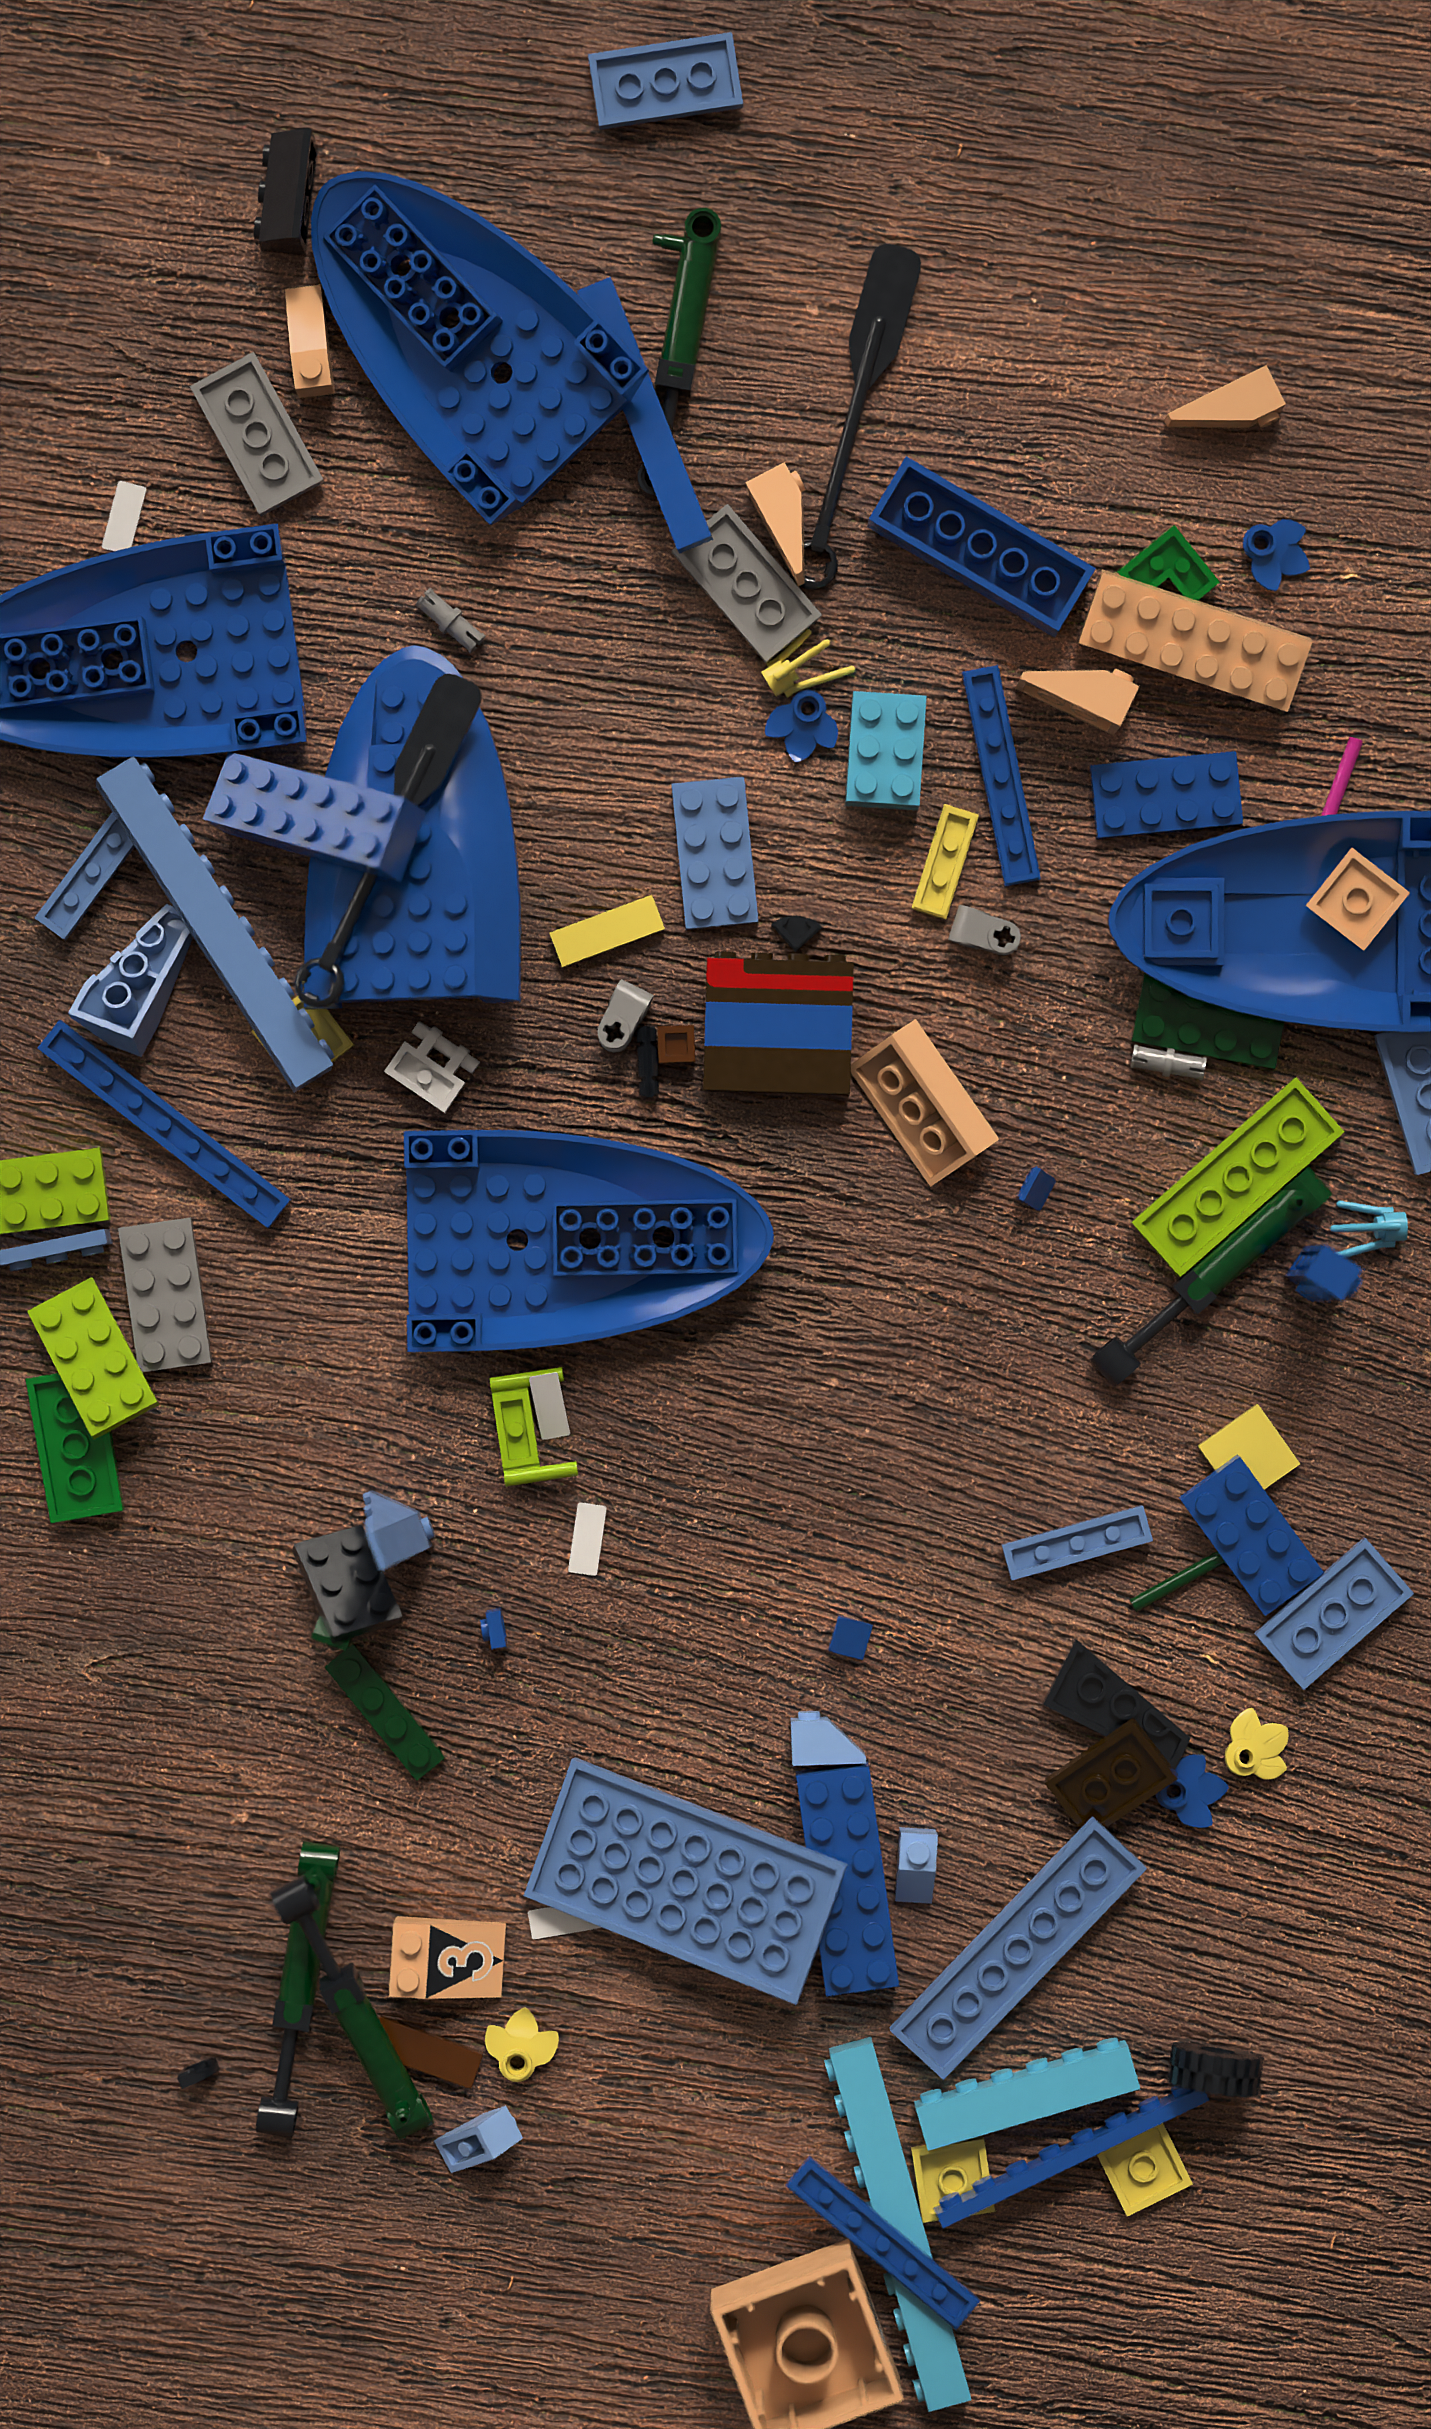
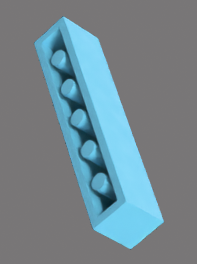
(1026, 2094)

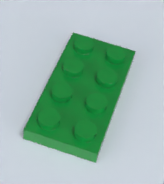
(75, 1468)

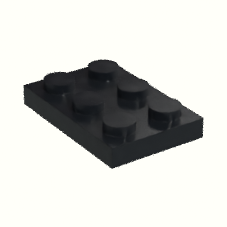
(347, 1583)

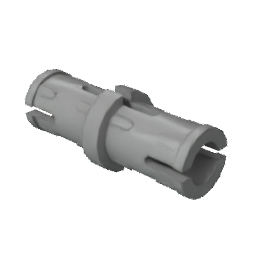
(450, 620)
(1168, 1062)

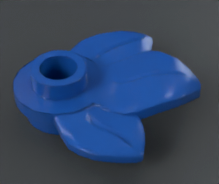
(1281, 555)
(800, 730)
(1196, 1792)

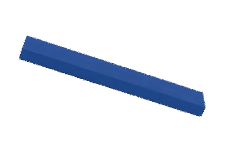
(1001, 776)
(882, 2242)

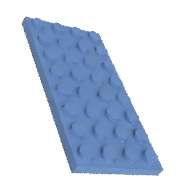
(685, 1880)

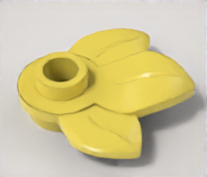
(1261, 1744)
(521, 2040)

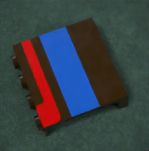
(778, 1024)

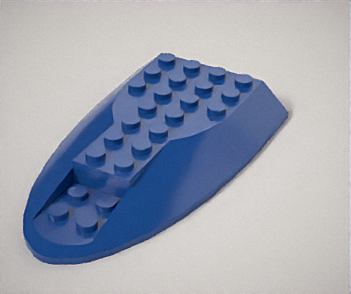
(458, 907)
(1236, 930)

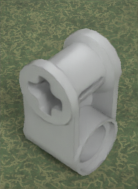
(976, 930)
(625, 1009)

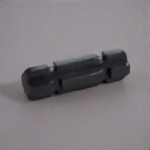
(647, 1061)

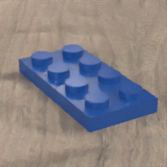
(1166, 795)
(1251, 1535)

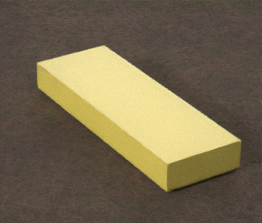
(945, 861)
(607, 931)

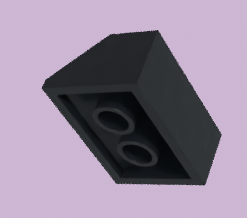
(287, 192)

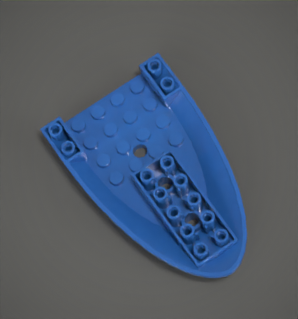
(439, 381)
(146, 601)
(484, 1183)

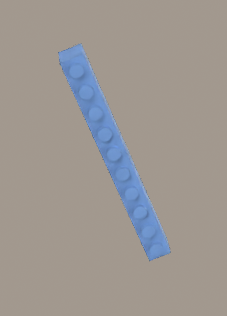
(214, 923)

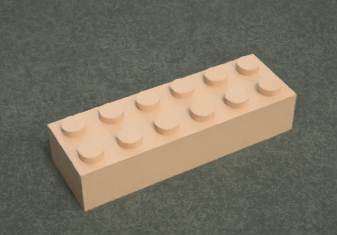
(1195, 640)

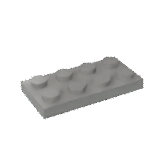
(257, 434)
(749, 585)
(165, 1294)

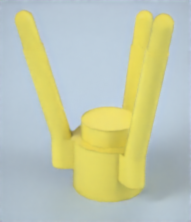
(782, 673)

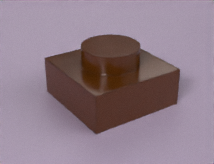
(676, 1044)

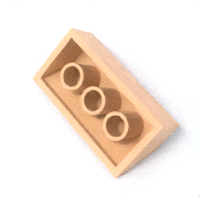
(923, 1102)

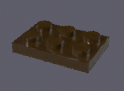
(1111, 1776)

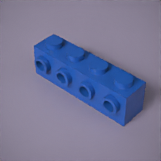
(1324, 1274)

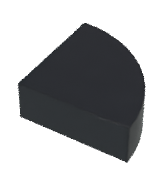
(796, 930)
(197, 2072)

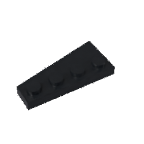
(1103, 1702)

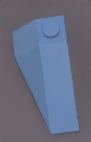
(134, 988)
(394, 1529)

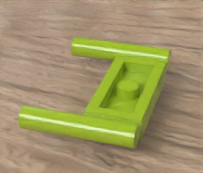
(517, 1431)

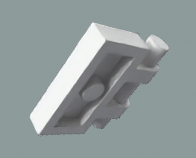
(424, 1075)

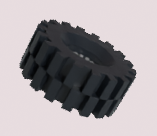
(1215, 2069)

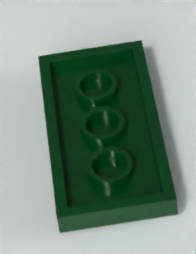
(1199, 1028)

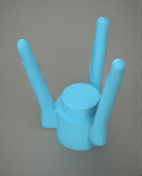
(1388, 1226)

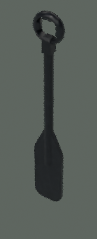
(872, 348)
(418, 775)

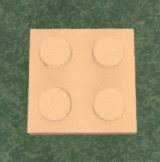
(1357, 899)

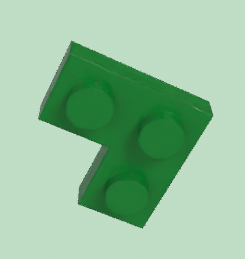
(1174, 559)

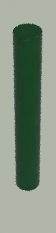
(1177, 1581)

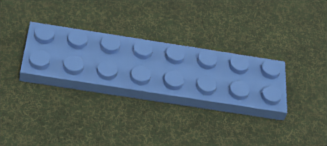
(1017, 1948)

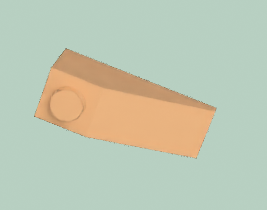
(309, 342)
(1235, 405)
(780, 505)

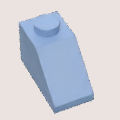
(820, 1742)
(916, 1865)
(479, 2139)

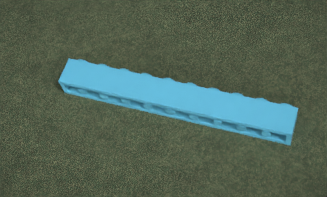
(893, 2197)

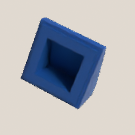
(1036, 1188)
(850, 1637)

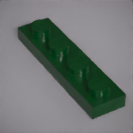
(385, 1712)

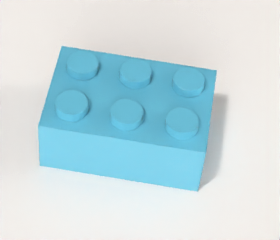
(885, 750)

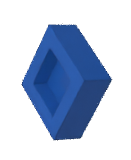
(494, 1628)

